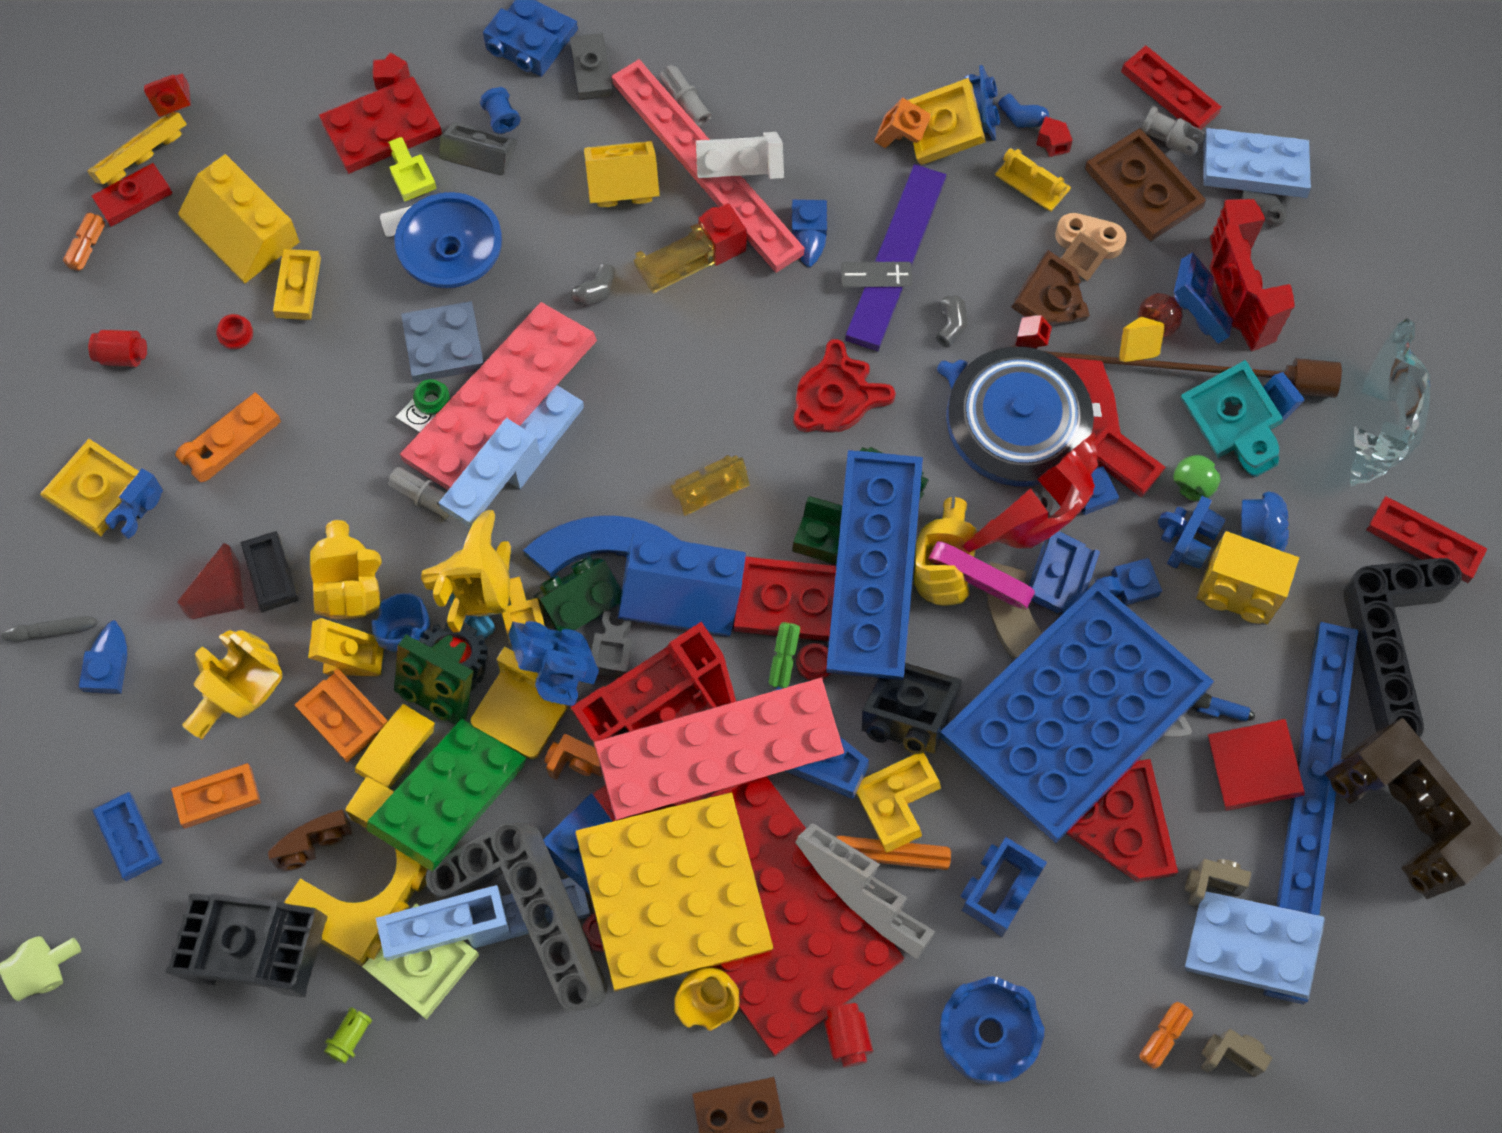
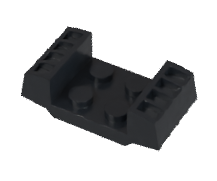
(247, 943)

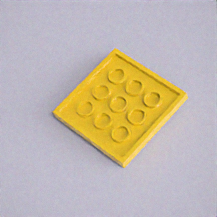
(673, 891)

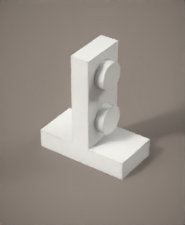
(741, 156)

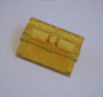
(676, 260)

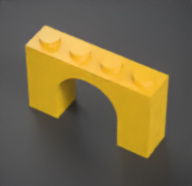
(353, 926)

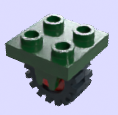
(441, 670)

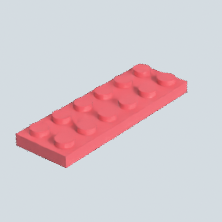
(504, 387)
(718, 748)

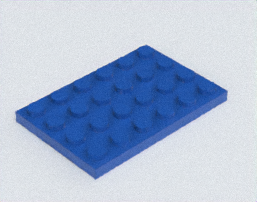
(1076, 711)

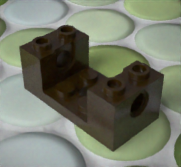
(1460, 833)

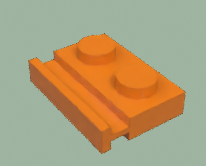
(341, 715)

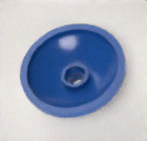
(447, 224)

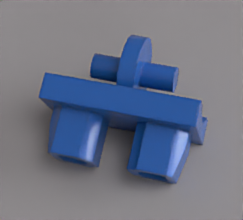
(1201, 521)

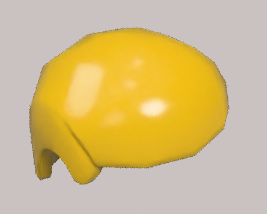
(706, 998)

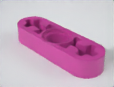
(983, 575)

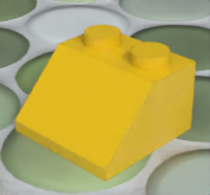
(621, 173)

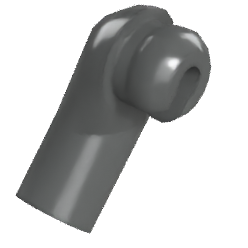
(594, 290)

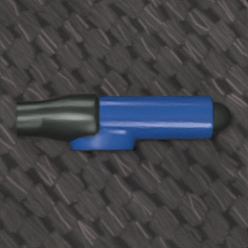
(1215, 706)

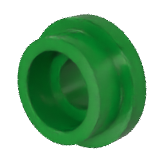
(427, 388)

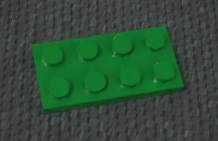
(446, 794)

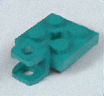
(1243, 433)

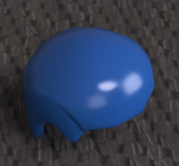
(400, 616)

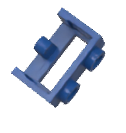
(1030, 867)

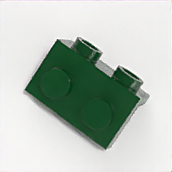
(580, 594)

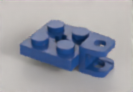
(556, 656)

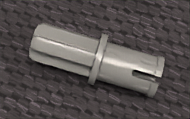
(685, 95)
(418, 490)

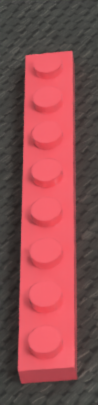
(679, 135)

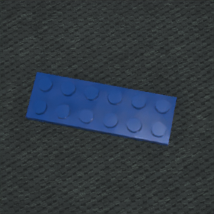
(875, 565)

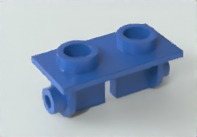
(984, 91)

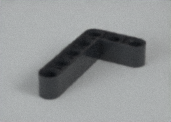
(1388, 640)

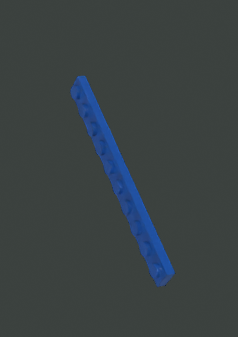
(1318, 751)

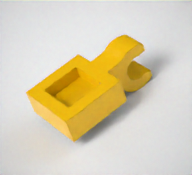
(520, 609)

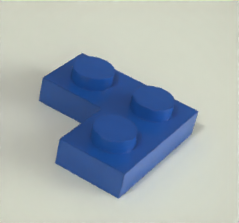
(1194, 293)

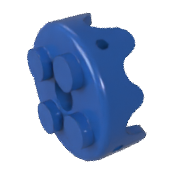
(1012, 1010)

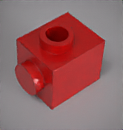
(725, 232)

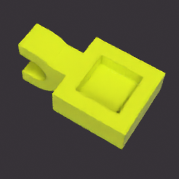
(410, 173)

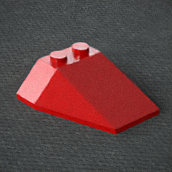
(671, 684)

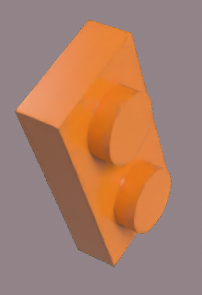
(216, 795)

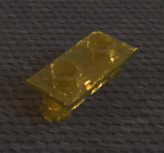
(720, 481)

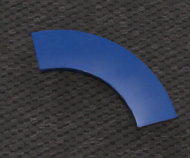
(586, 537)

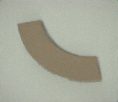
(1013, 625)

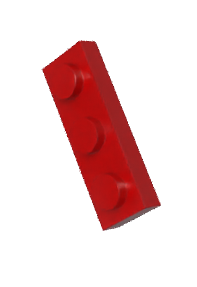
(1170, 88)
(1425, 537)

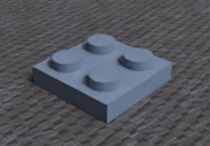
(442, 341)

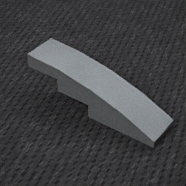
(853, 880)

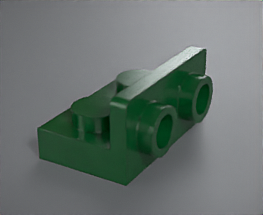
(819, 530)

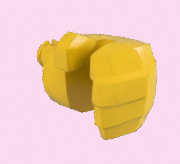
(344, 575)
(943, 583)
(235, 683)

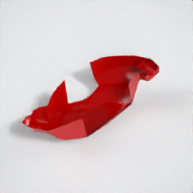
(1027, 520)

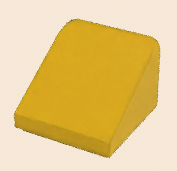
(1141, 340)

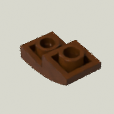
(298, 846)

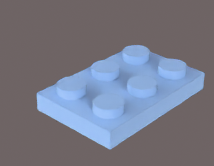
(1256, 163)
(1255, 944)

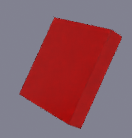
(1256, 765)

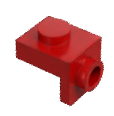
(168, 94)

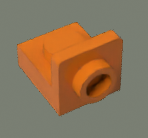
(902, 120)
(579, 754)

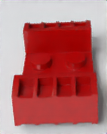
(1254, 310)

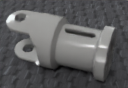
(1174, 133)

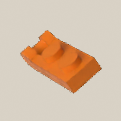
(228, 437)

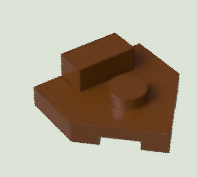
(1052, 292)

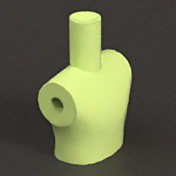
(36, 967)

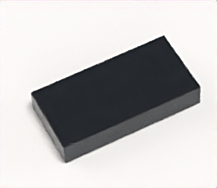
(269, 571)

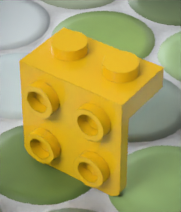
(516, 711)

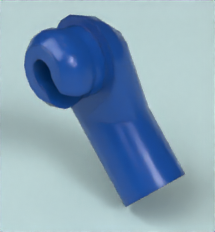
(1023, 115)

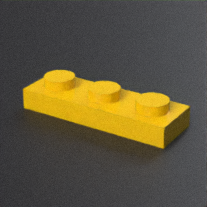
(137, 149)

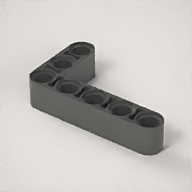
(532, 904)

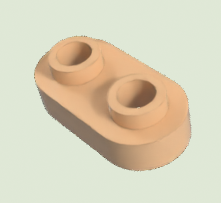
(1095, 229)

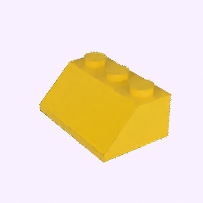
(237, 219)

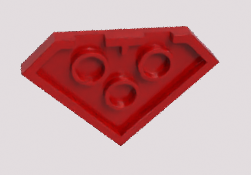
(1130, 827)

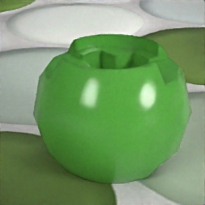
(1196, 477)

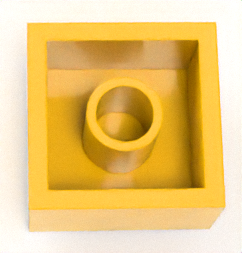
(1247, 578)

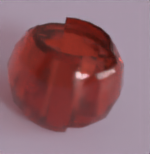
(1162, 309)

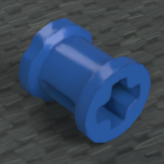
(502, 115)

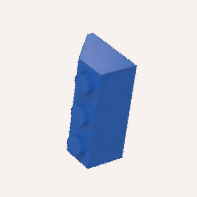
(681, 584)

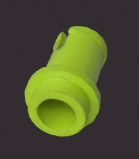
(347, 1036)

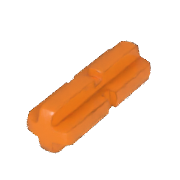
(80, 247)
(1162, 1040)

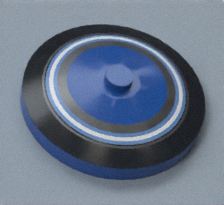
(1017, 414)

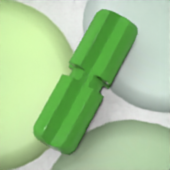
(785, 648)

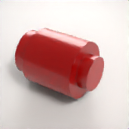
(117, 348)
(848, 1035)

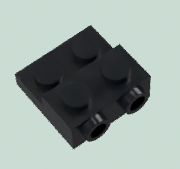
(911, 708)

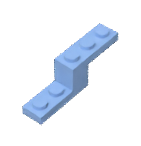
(510, 456)
(478, 916)

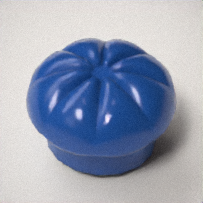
(1266, 520)

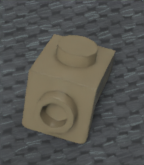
(1219, 875)
(1241, 1050)

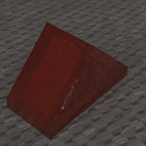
(215, 588)

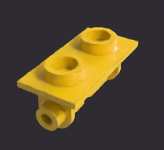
(1032, 180)

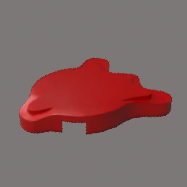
(836, 394)

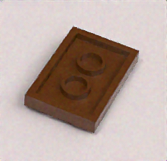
(1145, 184)

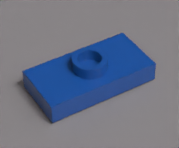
(127, 836)

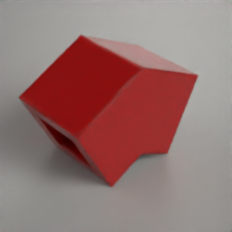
(389, 71)
(1054, 137)
(1033, 332)

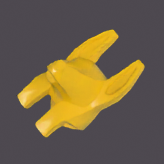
(474, 575)

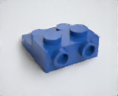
(529, 35)

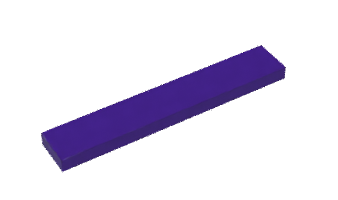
(899, 245)

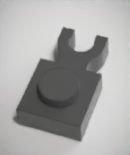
(612, 649)

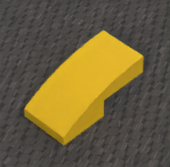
(394, 745)

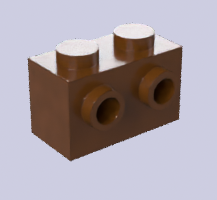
(740, 1108)

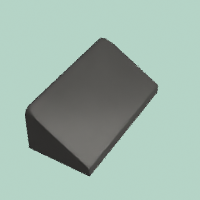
(476, 148)

